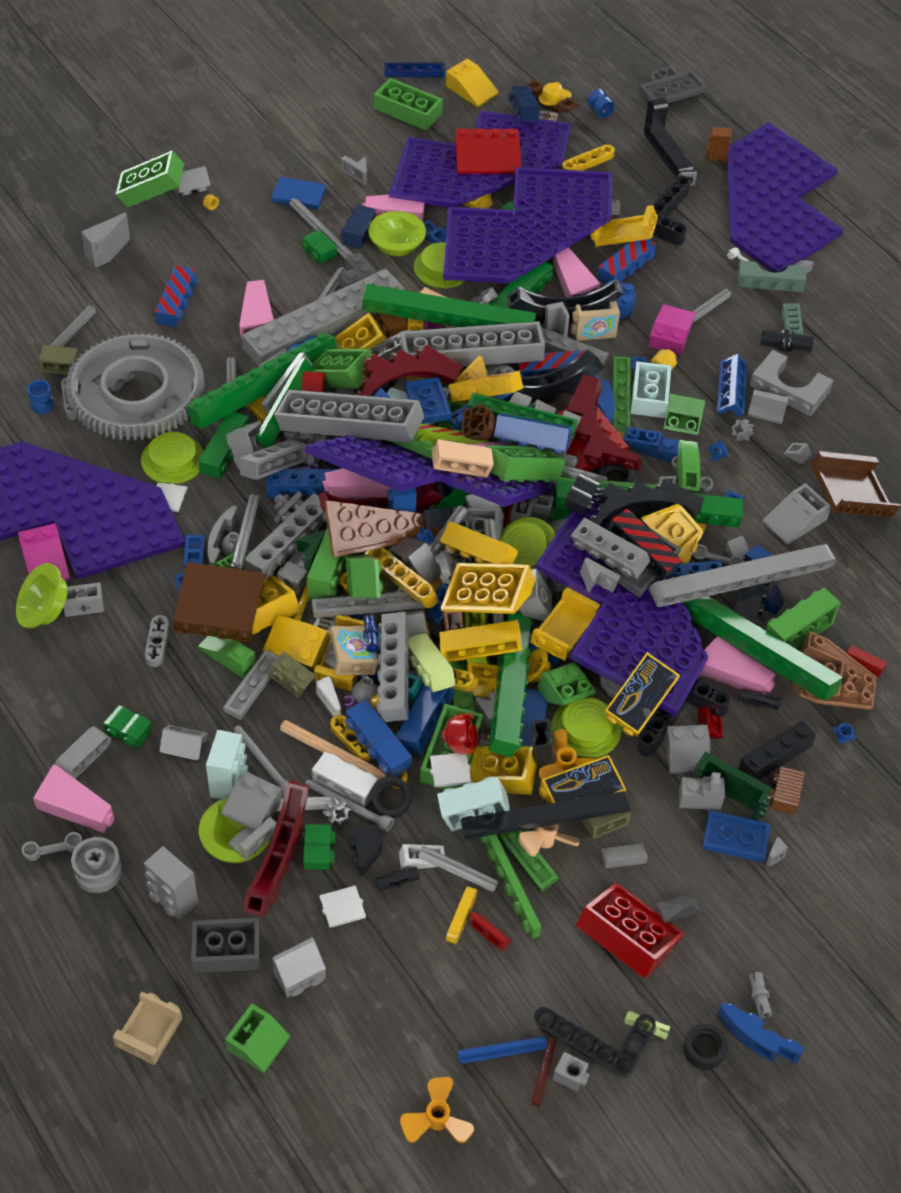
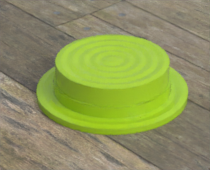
(397, 232)
(430, 267)
(171, 458)
(530, 538)
(41, 596)
(587, 727)
(218, 830)

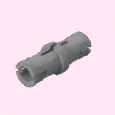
(760, 995)

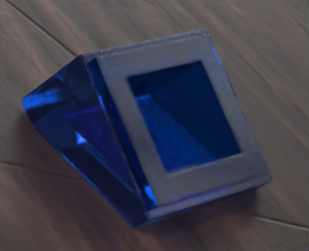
(774, 601)

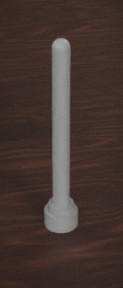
(262, 759)
(384, 822)

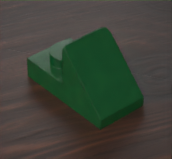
(309, 547)

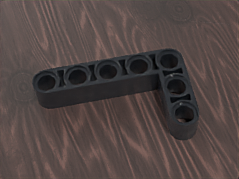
(661, 140)
(665, 204)
(700, 695)
(597, 1044)

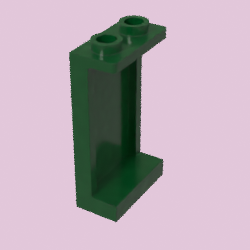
(737, 784)

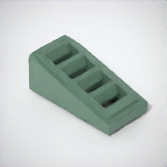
(792, 317)

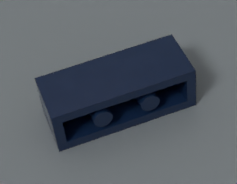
(524, 103)
(357, 226)

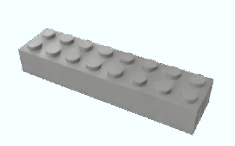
(493, 342)
(349, 415)

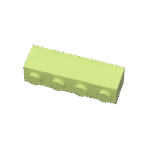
(430, 663)

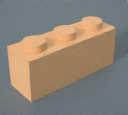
(462, 458)

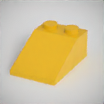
(470, 83)
(361, 335)
(299, 640)
(514, 773)

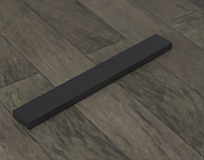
(544, 815)

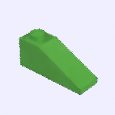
(230, 654)

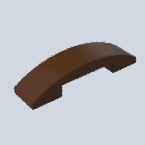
(563, 106)

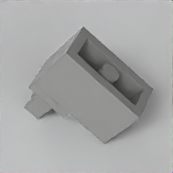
(702, 793)

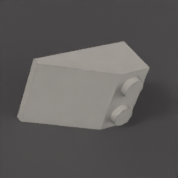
(105, 240)

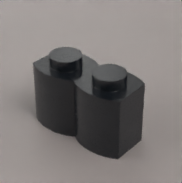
(581, 494)
(544, 742)

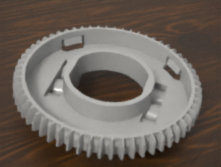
(113, 364)

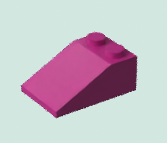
(671, 329)
(43, 546)

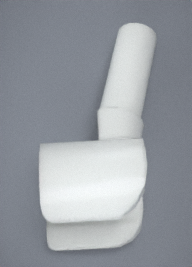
(735, 253)

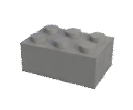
(170, 883)

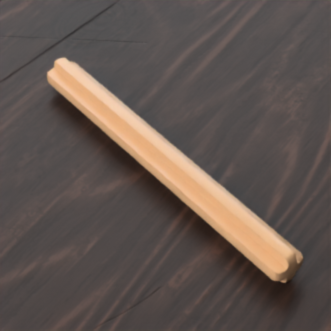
(324, 746)

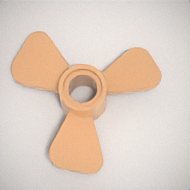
(544, 838)

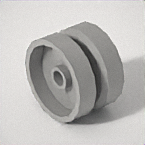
(96, 865)

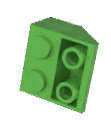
(684, 414)
(363, 576)
(565, 685)
(256, 1038)

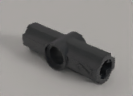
(786, 340)

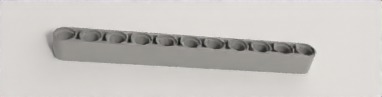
(741, 575)

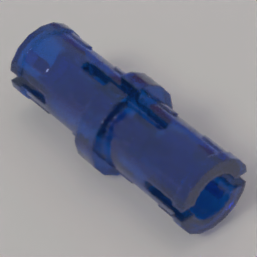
(370, 633)

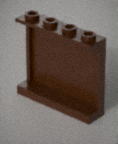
(852, 484)
(218, 602)

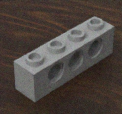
(273, 459)

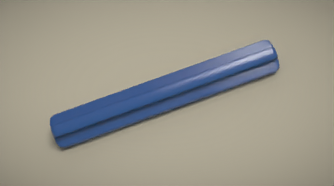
(502, 1049)

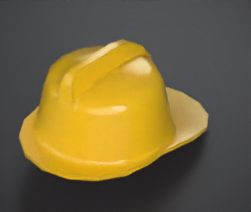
(553, 93)
(538, 665)

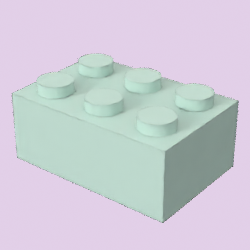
(650, 389)
(225, 763)
(472, 801)

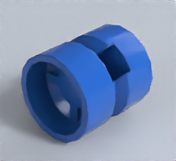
(600, 103)
(40, 396)

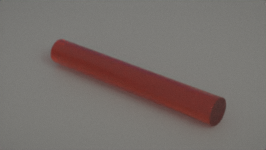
(543, 1073)

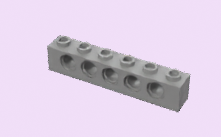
(283, 540)
(394, 667)

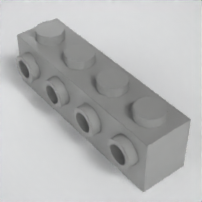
(610, 548)

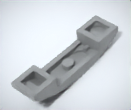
(225, 522)

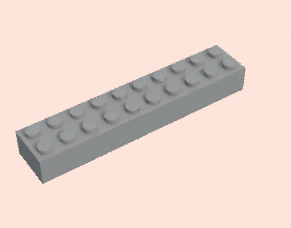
(326, 315)

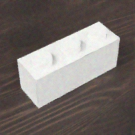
(344, 778)

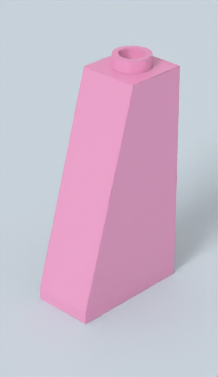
(385, 204)
(573, 275)
(256, 307)
(352, 485)
(736, 668)
(72, 801)

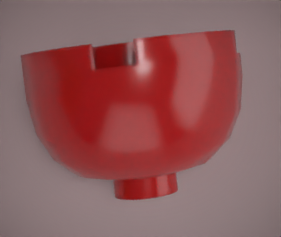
(461, 734)

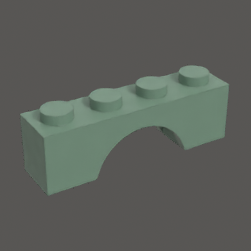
(753, 276)

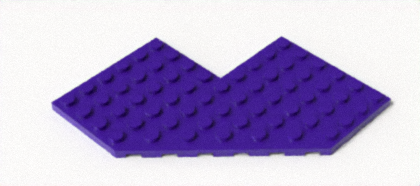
(430, 169)
(764, 192)
(548, 216)
(407, 469)
(97, 512)
(625, 624)

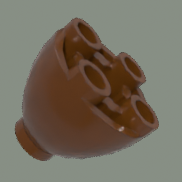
(478, 423)

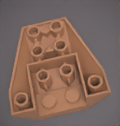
(858, 683)

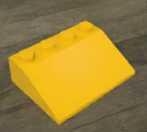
(488, 588)
(274, 601)

